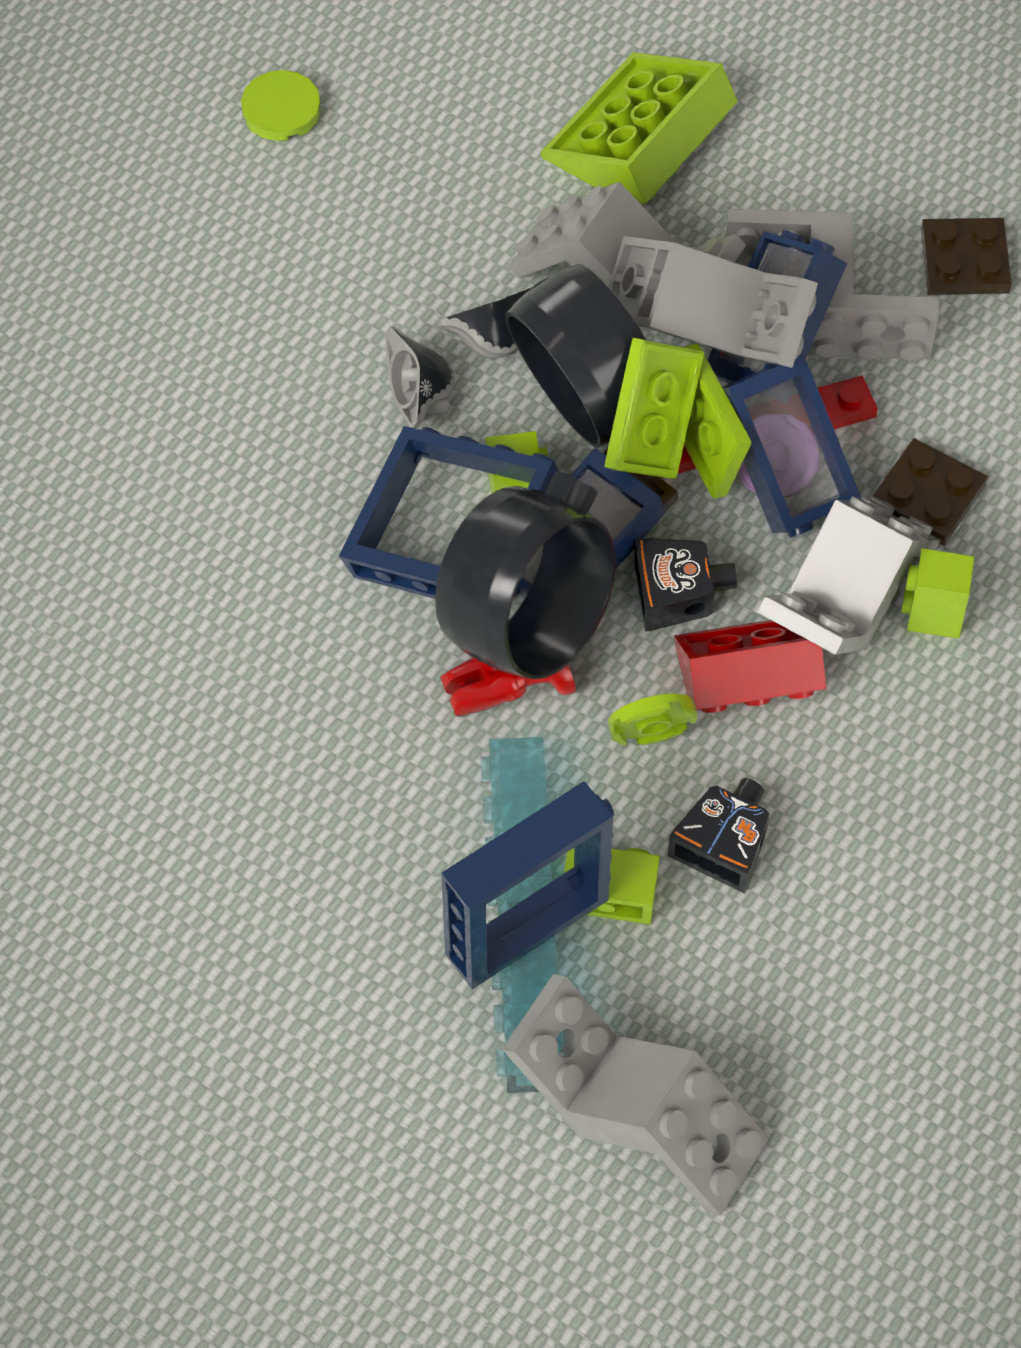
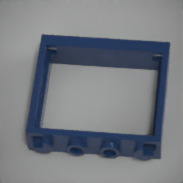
(412, 444)
(571, 821)

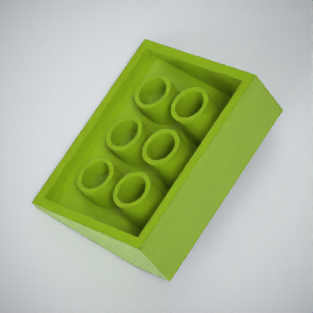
(643, 123)

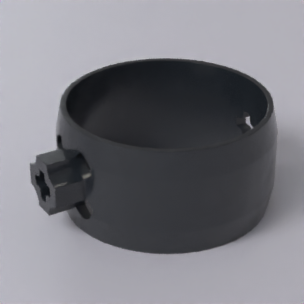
(576, 347)
(490, 559)

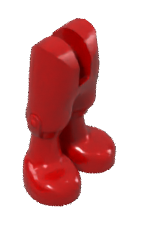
(481, 687)

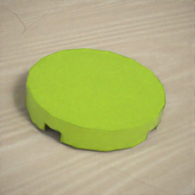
(280, 105)
(652, 719)

